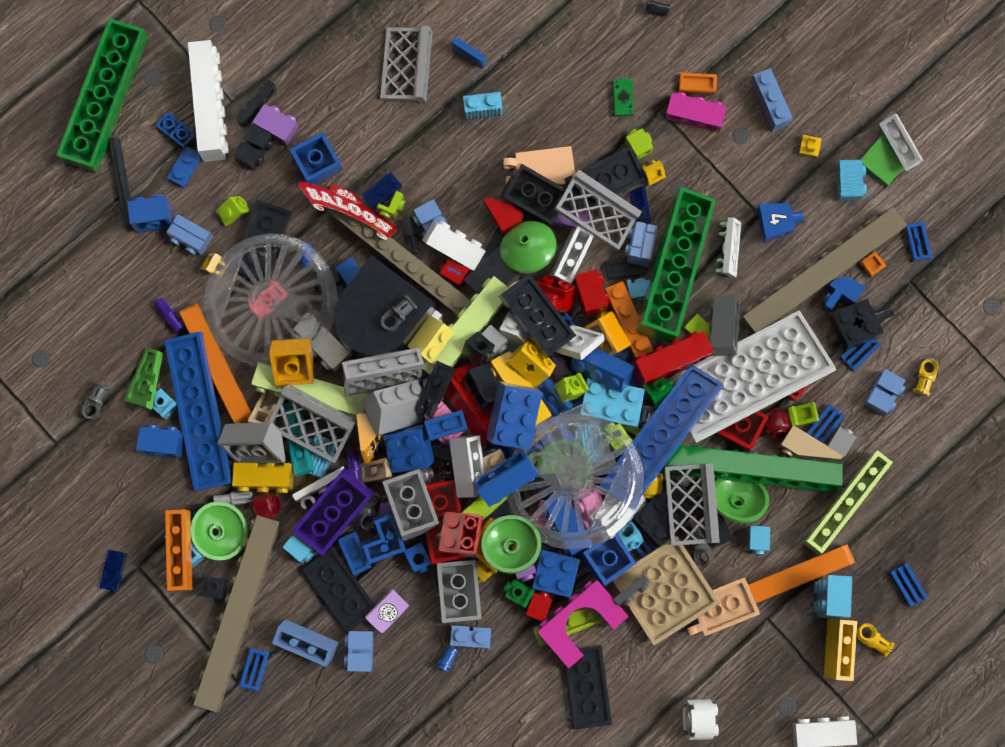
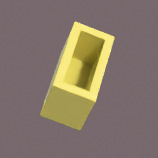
(431, 338)

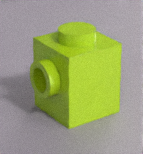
(640, 142)

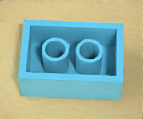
(613, 405)
(833, 596)

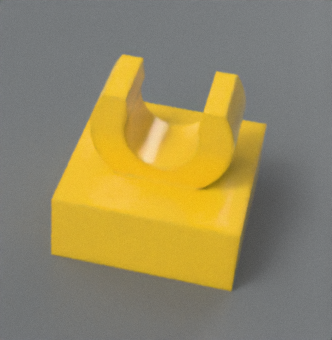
(810, 146)
(654, 172)
(210, 263)
(483, 571)

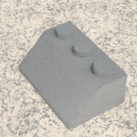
(394, 407)
(253, 443)
(410, 504)
(459, 591)

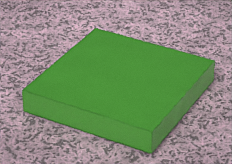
(882, 161)

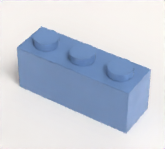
(771, 100)
(305, 642)

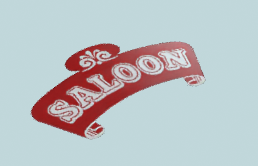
(348, 203)

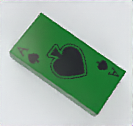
(623, 97)

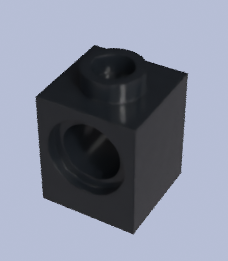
(478, 349)
(214, 587)

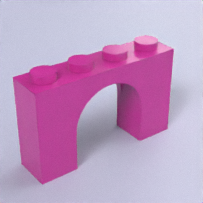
(594, 598)

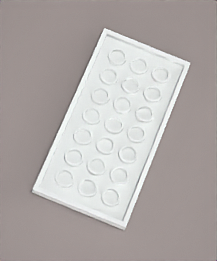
(762, 372)

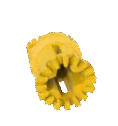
(926, 379)
(875, 640)

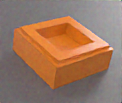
(872, 264)

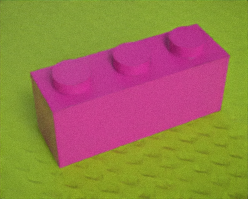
(695, 112)

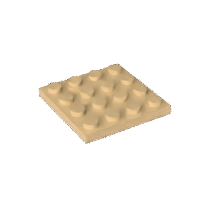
(675, 593)

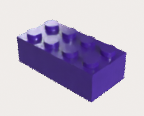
(333, 511)

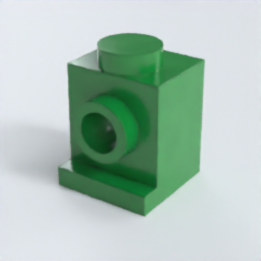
(658, 391)
(520, 600)

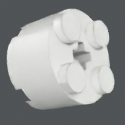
(699, 719)

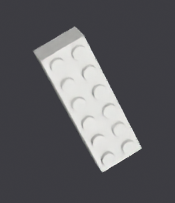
(207, 101)

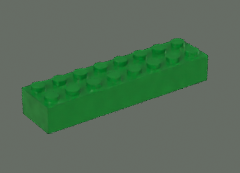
(102, 95)
(675, 265)

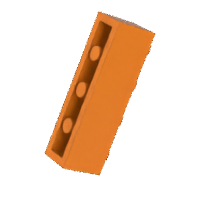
(625, 313)
(178, 550)

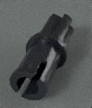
(411, 235)

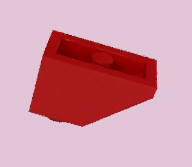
(503, 214)

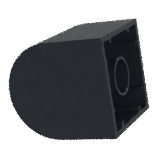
(365, 302)

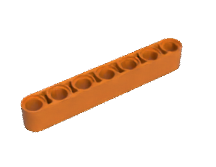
(218, 365)
(801, 573)

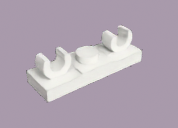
(901, 142)
(730, 247)
(318, 486)

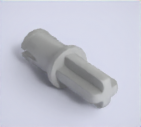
(235, 498)

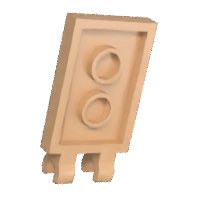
(551, 163)
(735, 606)

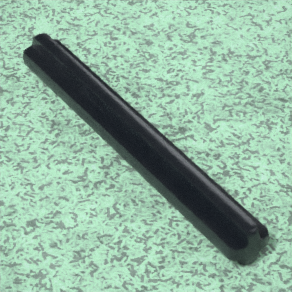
(121, 177)

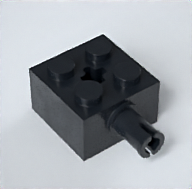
(867, 319)

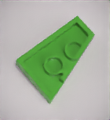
(145, 380)

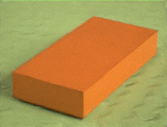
(697, 83)

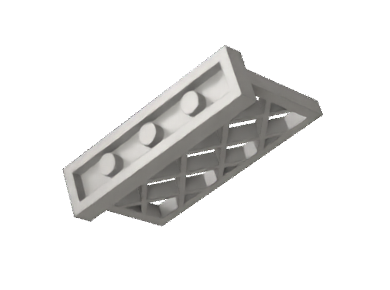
(422, 64)
(602, 196)
(385, 365)
(318, 408)
(709, 504)

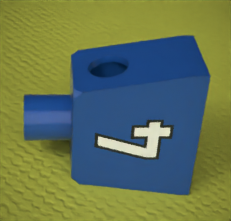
(777, 220)

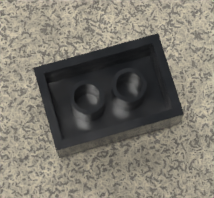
(533, 193)
(654, 518)

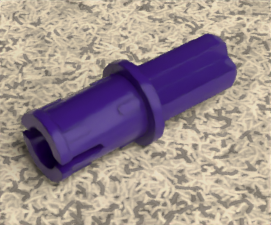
(169, 315)
(353, 463)

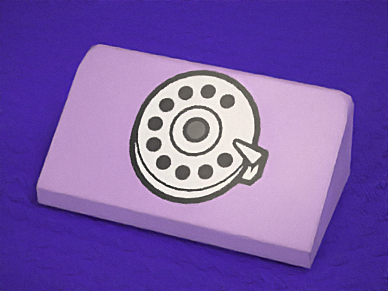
(387, 611)

